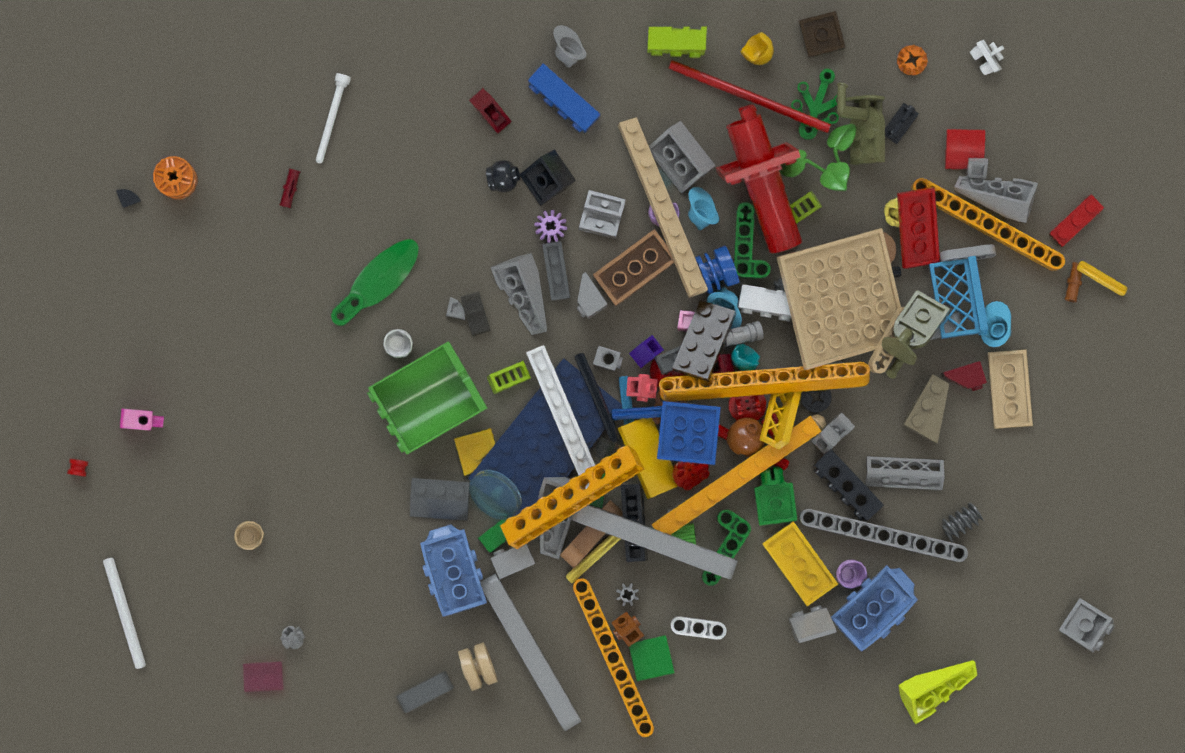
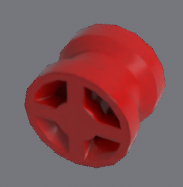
(77, 467)

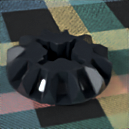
(825, 396)

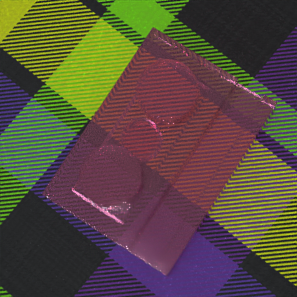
(263, 676)

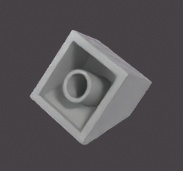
(589, 298)

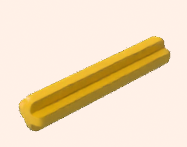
(1102, 278)

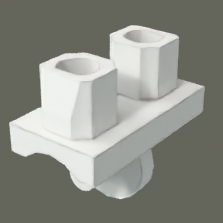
(992, 64)

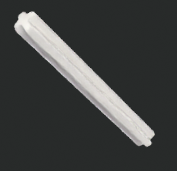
(124, 613)

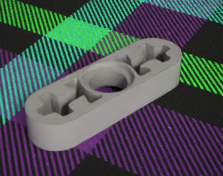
(980, 252)

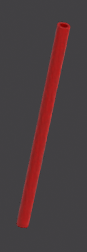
(749, 96)

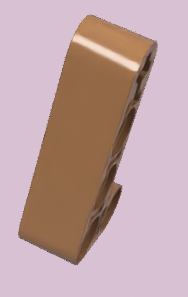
(586, 539)

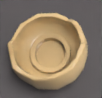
(248, 535)

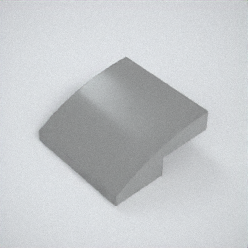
(602, 214)

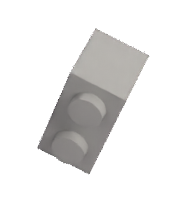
(512, 560)

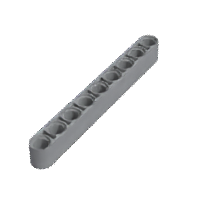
(893, 534)
(656, 540)
(530, 652)

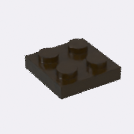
(822, 34)

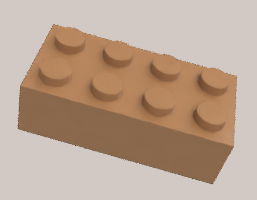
(634, 268)

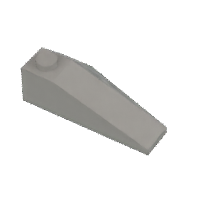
(1006, 198)
(522, 284)
(553, 539)

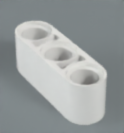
(688, 628)

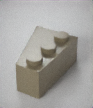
(928, 409)

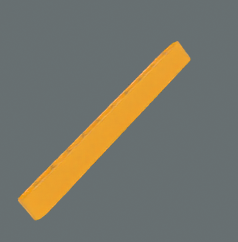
(772, 386)

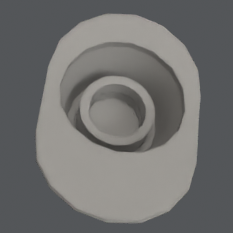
(569, 47)

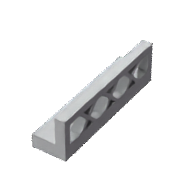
(905, 476)

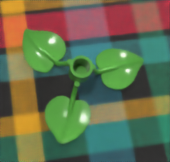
(836, 174)

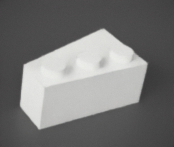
(764, 301)

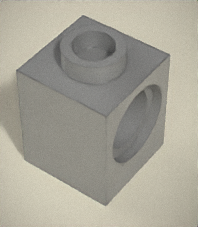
(601, 352)

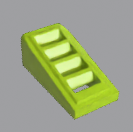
(813, 199)
(493, 384)

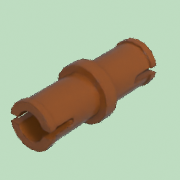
(1073, 283)

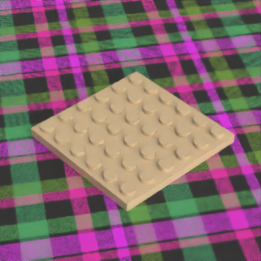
(840, 296)

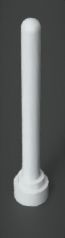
(341, 82)

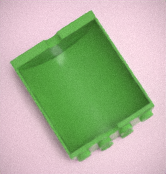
(426, 398)

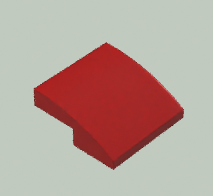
(963, 145)

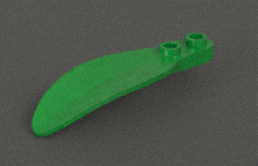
(378, 279)

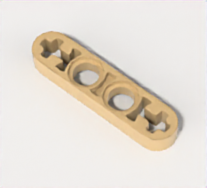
(884, 363)

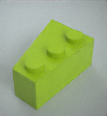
(677, 41)

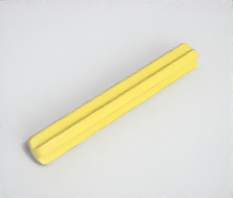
(594, 556)

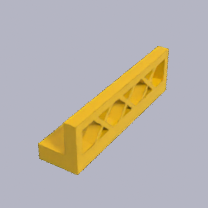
(786, 417)

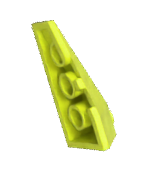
(926, 691)

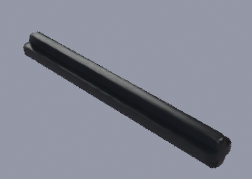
(597, 397)

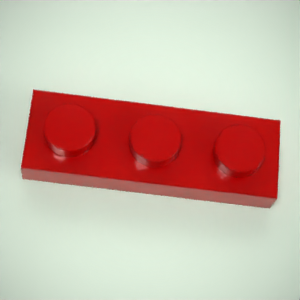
(1076, 220)

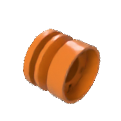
(179, 188)

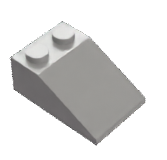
(811, 624)

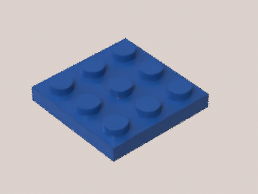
(688, 433)

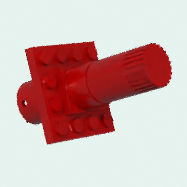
(760, 169)

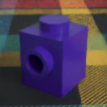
(643, 354)

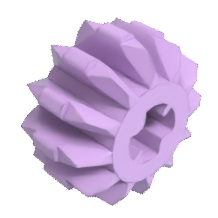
(551, 233)

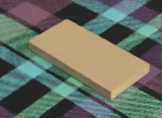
(1010, 389)

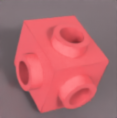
(642, 387)

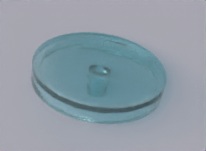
(495, 494)

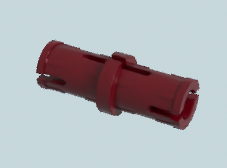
(289, 188)

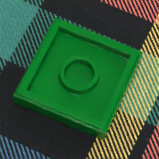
(651, 658)

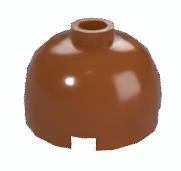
(744, 437)

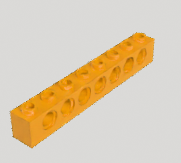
(581, 497)

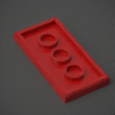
(918, 227)

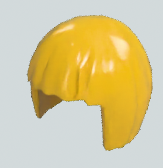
(758, 49)

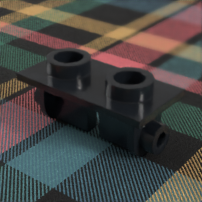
(900, 123)

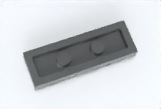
(556, 271)

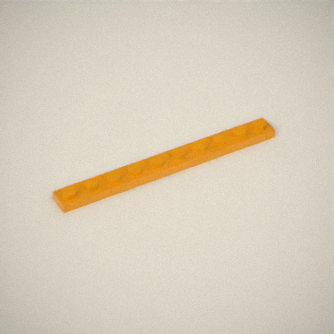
(734, 479)

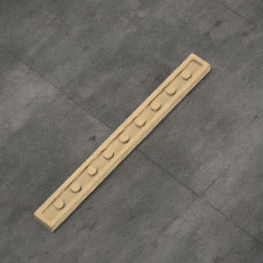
(662, 207)

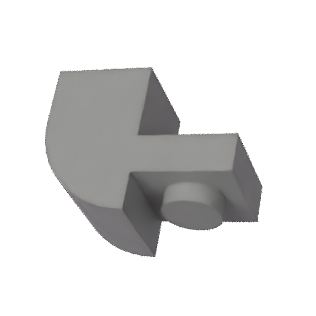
(833, 433)

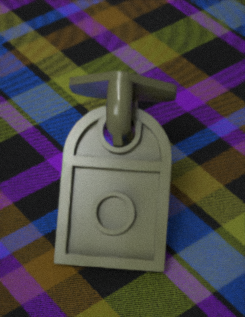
(870, 126)
(918, 319)

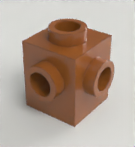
(624, 626)

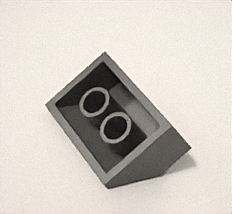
(439, 499)

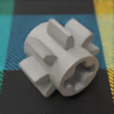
(622, 593)
(292, 637)

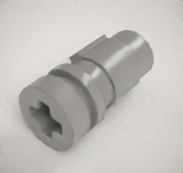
(750, 332)

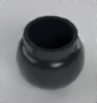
(502, 176)

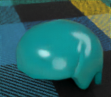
(745, 358)

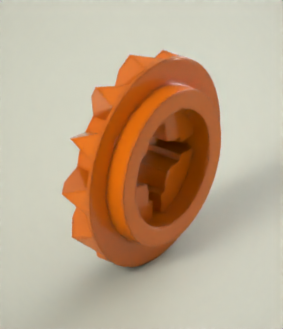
(909, 68)

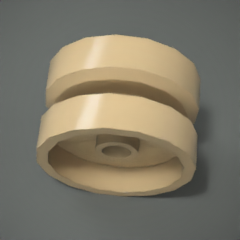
(474, 667)

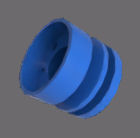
(718, 269)

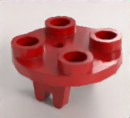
(737, 406)
(689, 474)

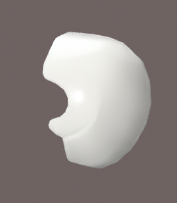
(398, 343)

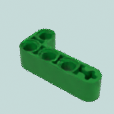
(748, 241)
(733, 534)

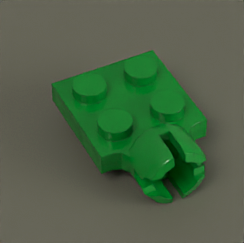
(775, 498)

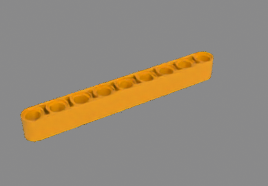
(997, 225)
(620, 664)

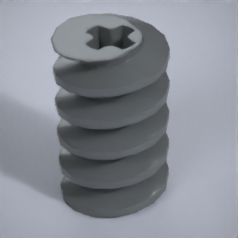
(961, 521)

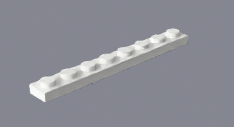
(560, 409)

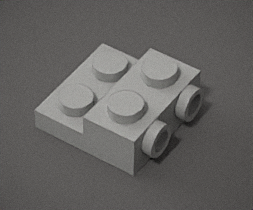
(1087, 626)

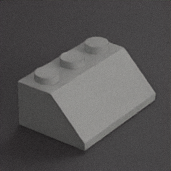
(681, 156)

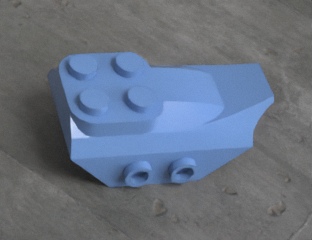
(452, 570)
(875, 607)

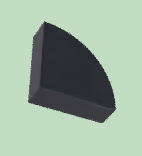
(127, 197)

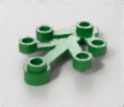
(815, 106)

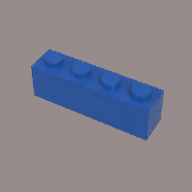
(564, 98)

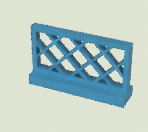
(975, 296)

